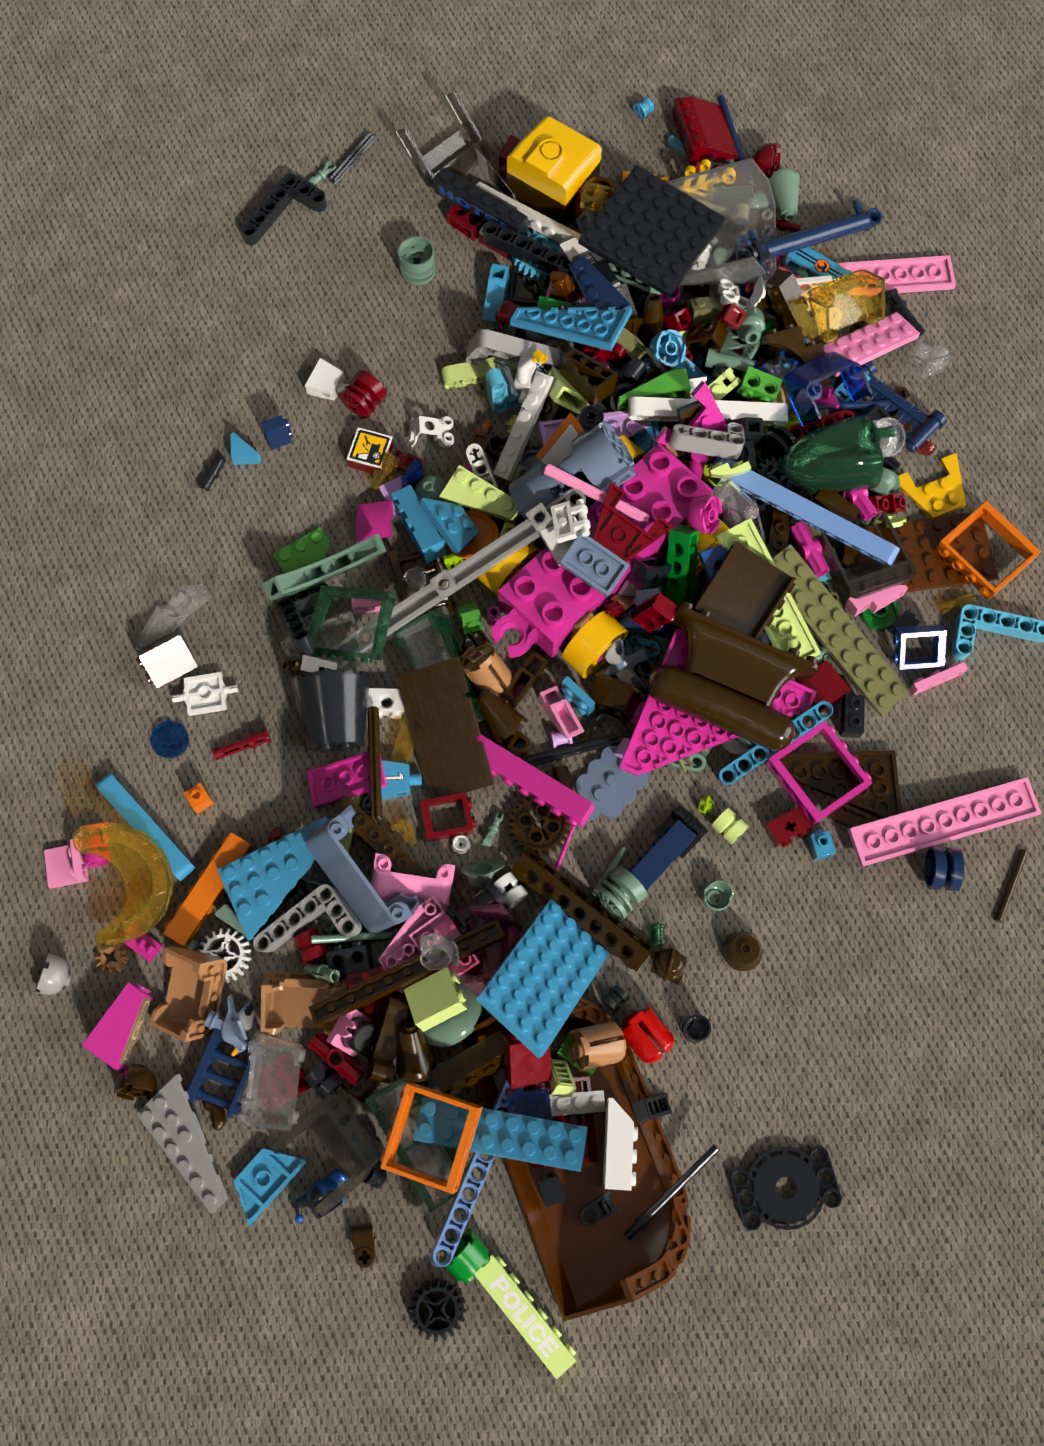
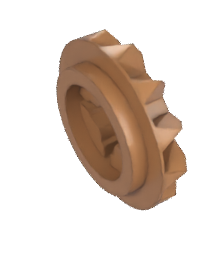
(112, 967)

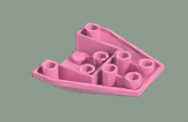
(427, 919)

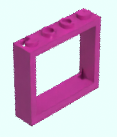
(794, 789)

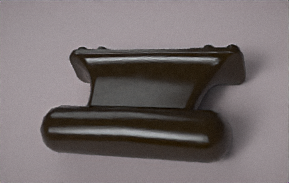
(730, 680)

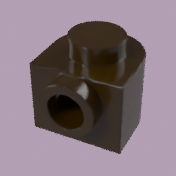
(518, 744)

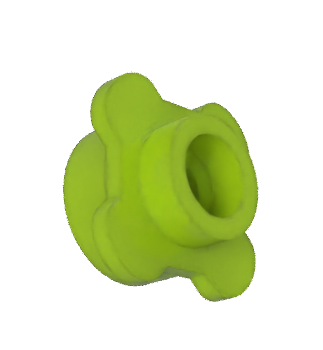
(706, 805)

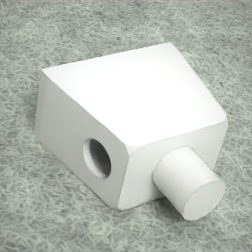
(325, 381)

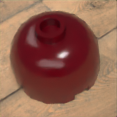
(768, 158)
(504, 314)

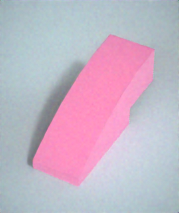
(875, 601)
(560, 712)

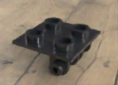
(689, 821)

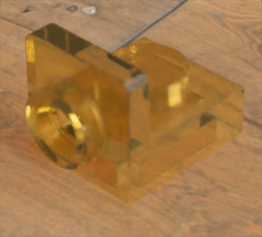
(408, 834)

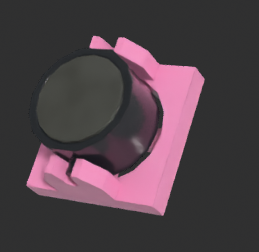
(357, 1034)

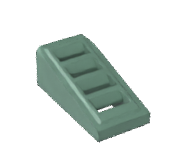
(228, 915)

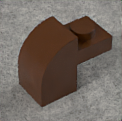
(564, 287)

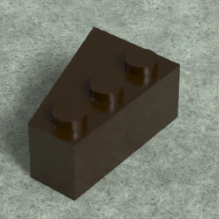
(588, 376)

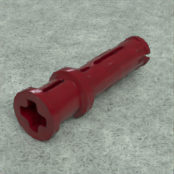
(251, 741)

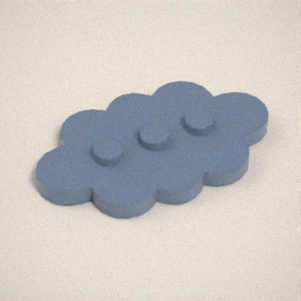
(609, 786)

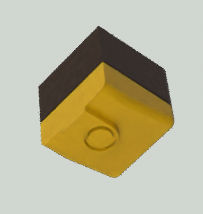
(552, 167)

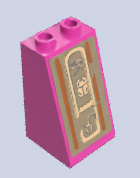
(120, 1027)

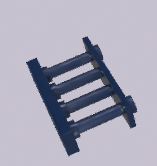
(205, 1072)

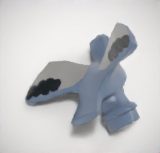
(621, 663)
(233, 1024)

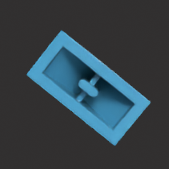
(242, 452)

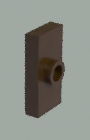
(849, 816)

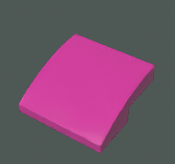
(374, 519)

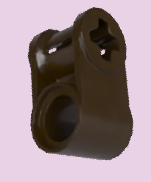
(363, 1241)

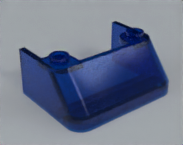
(804, 383)

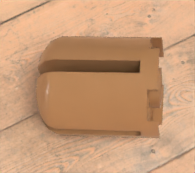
(486, 668)
(595, 1047)

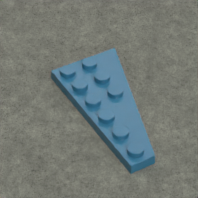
(576, 324)

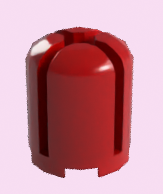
(640, 1041)

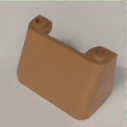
(192, 993)
(287, 999)

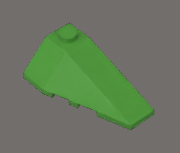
(668, 385)

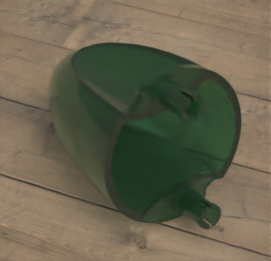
(839, 456)

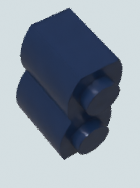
(277, 432)

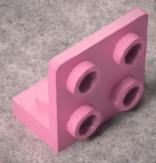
(65, 866)

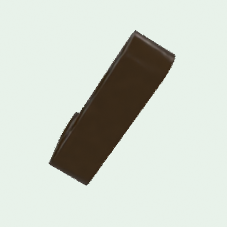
(380, 1063)

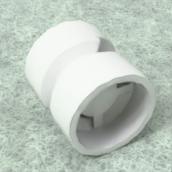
(515, 894)

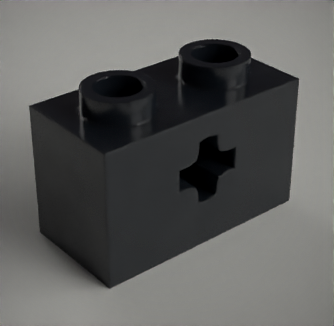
(649, 572)

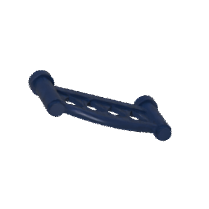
(922, 426)

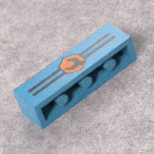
(810, 263)

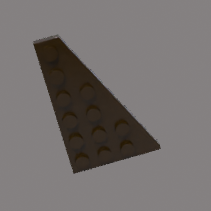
(832, 777)

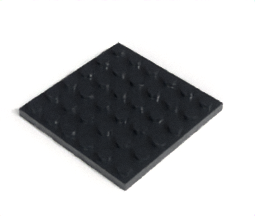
(652, 231)

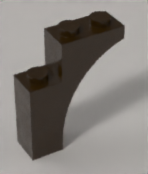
(793, 343)
(840, 506)

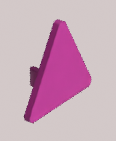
(828, 397)

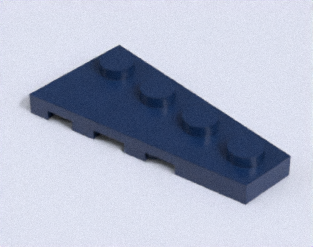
(595, 286)

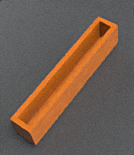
(206, 892)

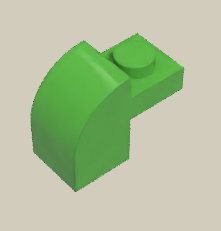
(469, 618)

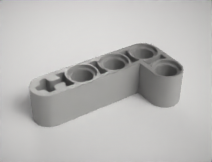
(708, 441)

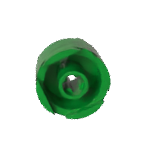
(468, 1258)

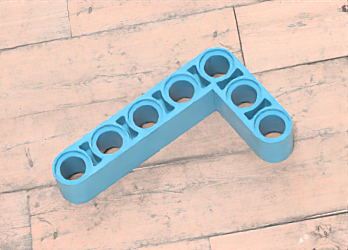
(498, 392)
(994, 625)

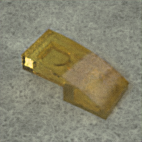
(387, 471)

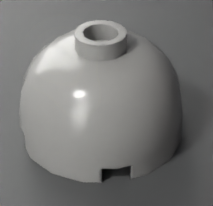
(53, 976)

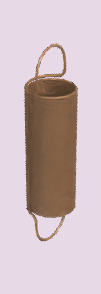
(582, 621)

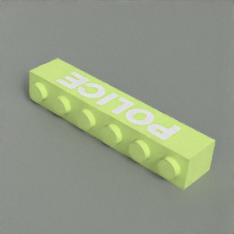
(525, 1317)

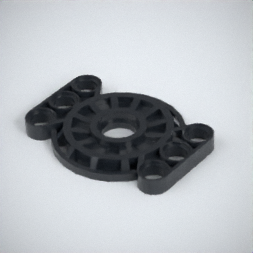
(764, 1194)

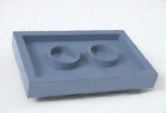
(594, 564)

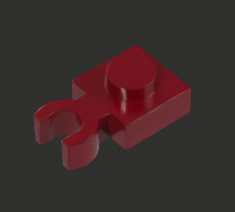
(405, 461)

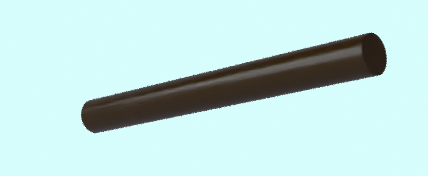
(1011, 886)

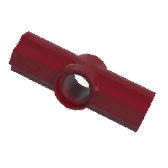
(346, 1067)

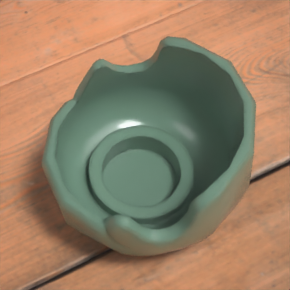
(724, 892)

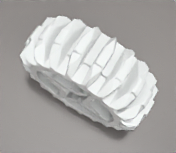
(226, 946)

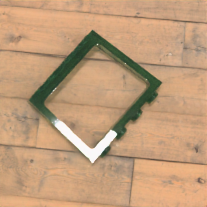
(324, 599)

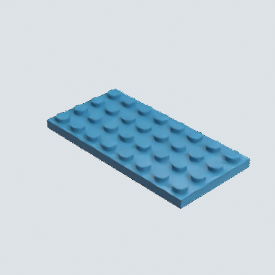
(543, 978)

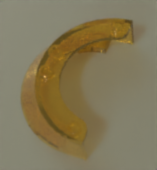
(143, 872)

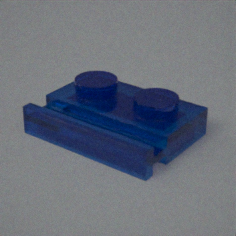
(413, 474)

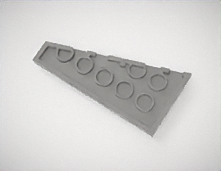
(182, 1140)

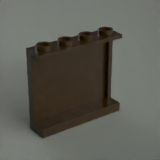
(745, 591)

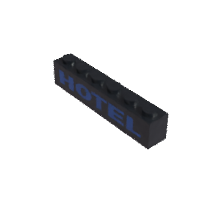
(478, 201)

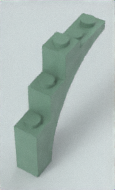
(325, 569)

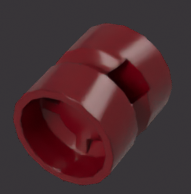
(310, 952)

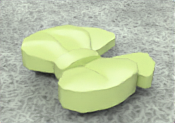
(896, 522)

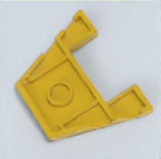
(940, 495)

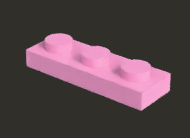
(938, 677)

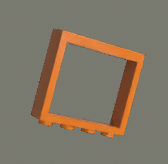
(1006, 531)
(394, 1136)

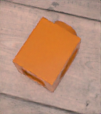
(198, 798)

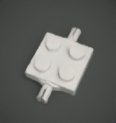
(205, 693)

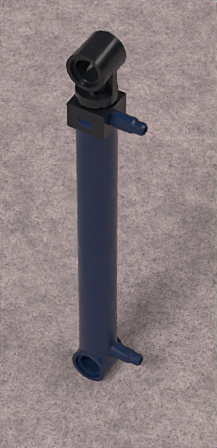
(764, 250)

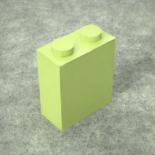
(565, 394)
(436, 999)

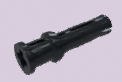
(900, 306)

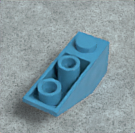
(496, 291)

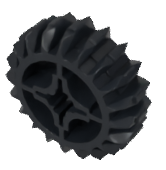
(445, 1316)

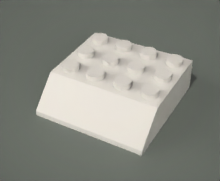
(618, 1148)

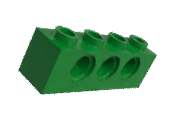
(684, 556)

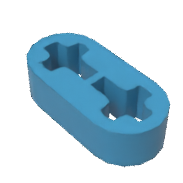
(644, 643)

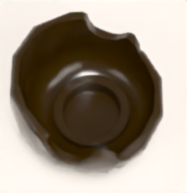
(495, 446)

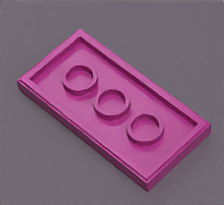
(341, 778)

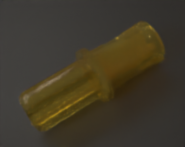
(956, 603)

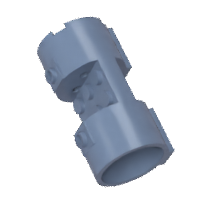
(596, 459)

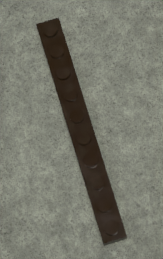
(399, 976)

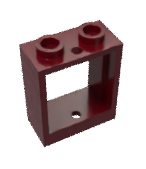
(440, 835)

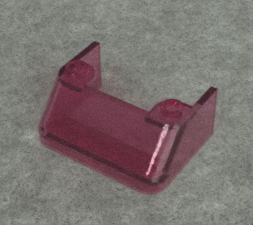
(494, 955)

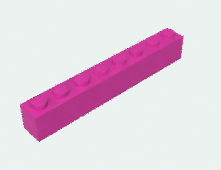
(537, 784)

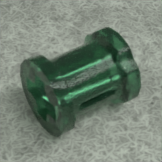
(658, 934)

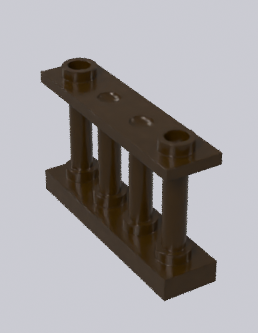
(398, 561)

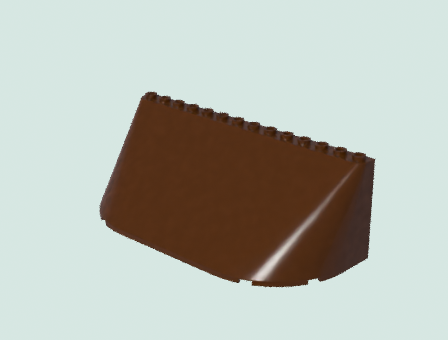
(597, 1263)

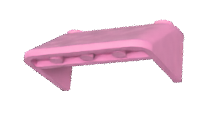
(389, 884)

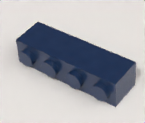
(663, 854)

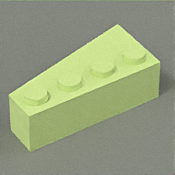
(479, 495)

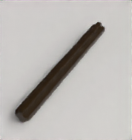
(374, 763)

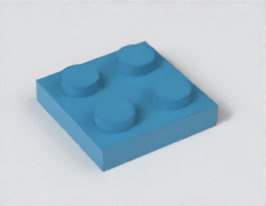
(578, 697)

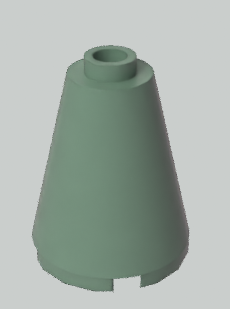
(785, 192)

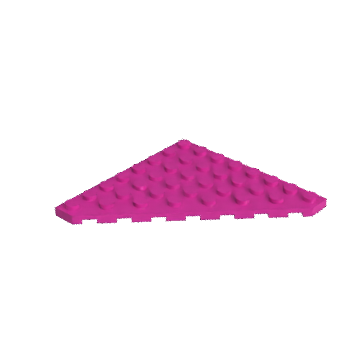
(669, 735)

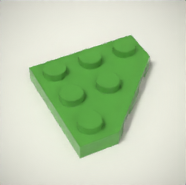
(303, 551)

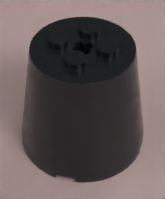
(332, 709)

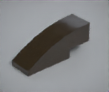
(525, 678)

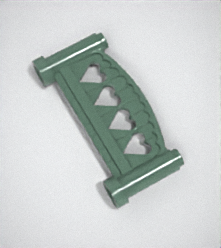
(726, 358)

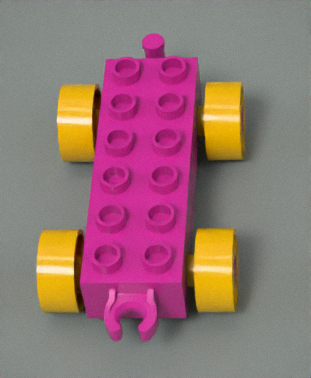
(548, 599)

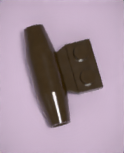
(651, 321)

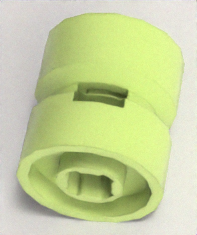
(729, 825)

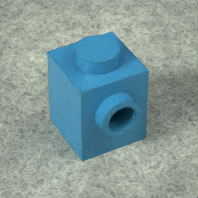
(821, 844)

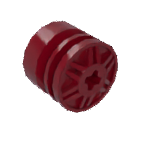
(363, 394)

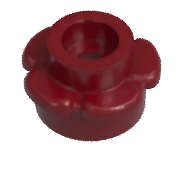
(614, 609)

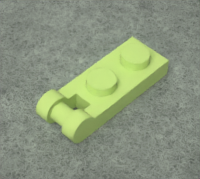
(719, 389)

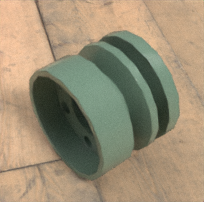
(417, 260)
(621, 893)

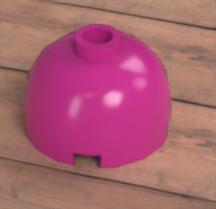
(703, 513)

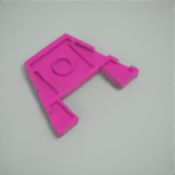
(707, 417)

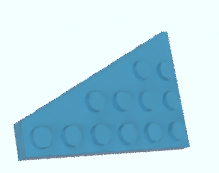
(266, 876)

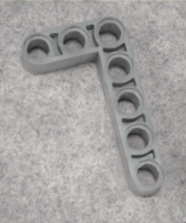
(508, 347)
(306, 916)

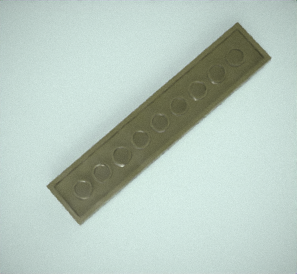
(841, 635)

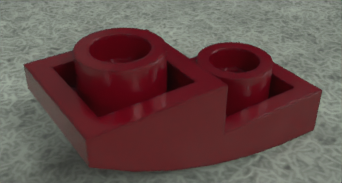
(889, 503)

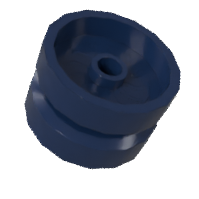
(944, 868)

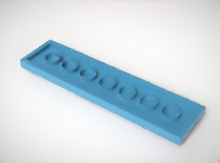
(504, 1135)

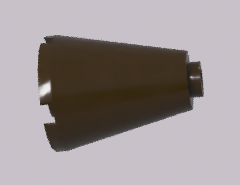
(499, 715)
(413, 1056)

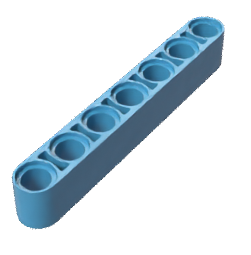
(753, 762)
(139, 819)

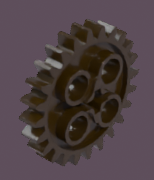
(524, 833)

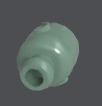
(752, 326)

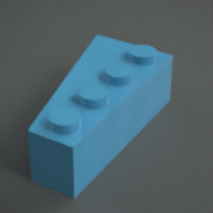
(418, 524)

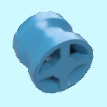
(643, 108)

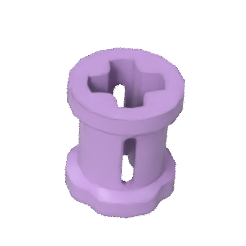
(558, 739)

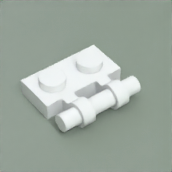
(564, 523)

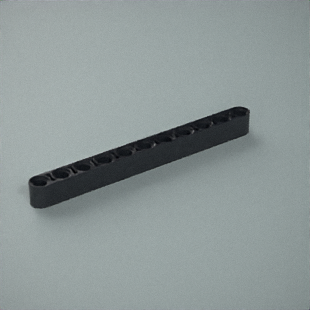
(540, 255)

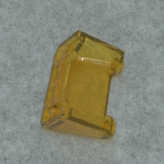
(846, 302)

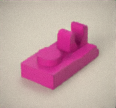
(145, 946)

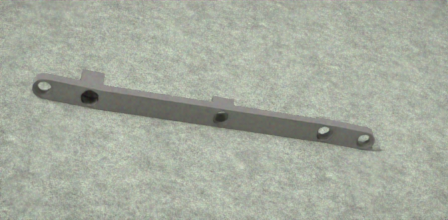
(459, 575)

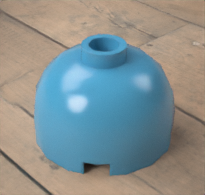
(668, 348)

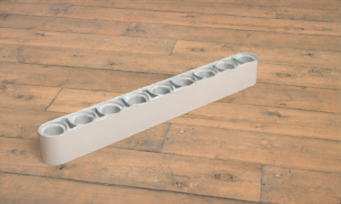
(665, 410)

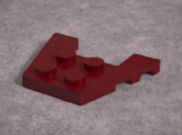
(620, 533)

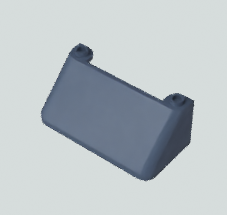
(349, 879)

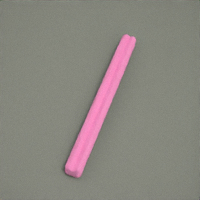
(594, 493)

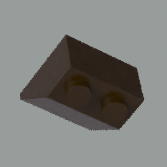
(615, 697)

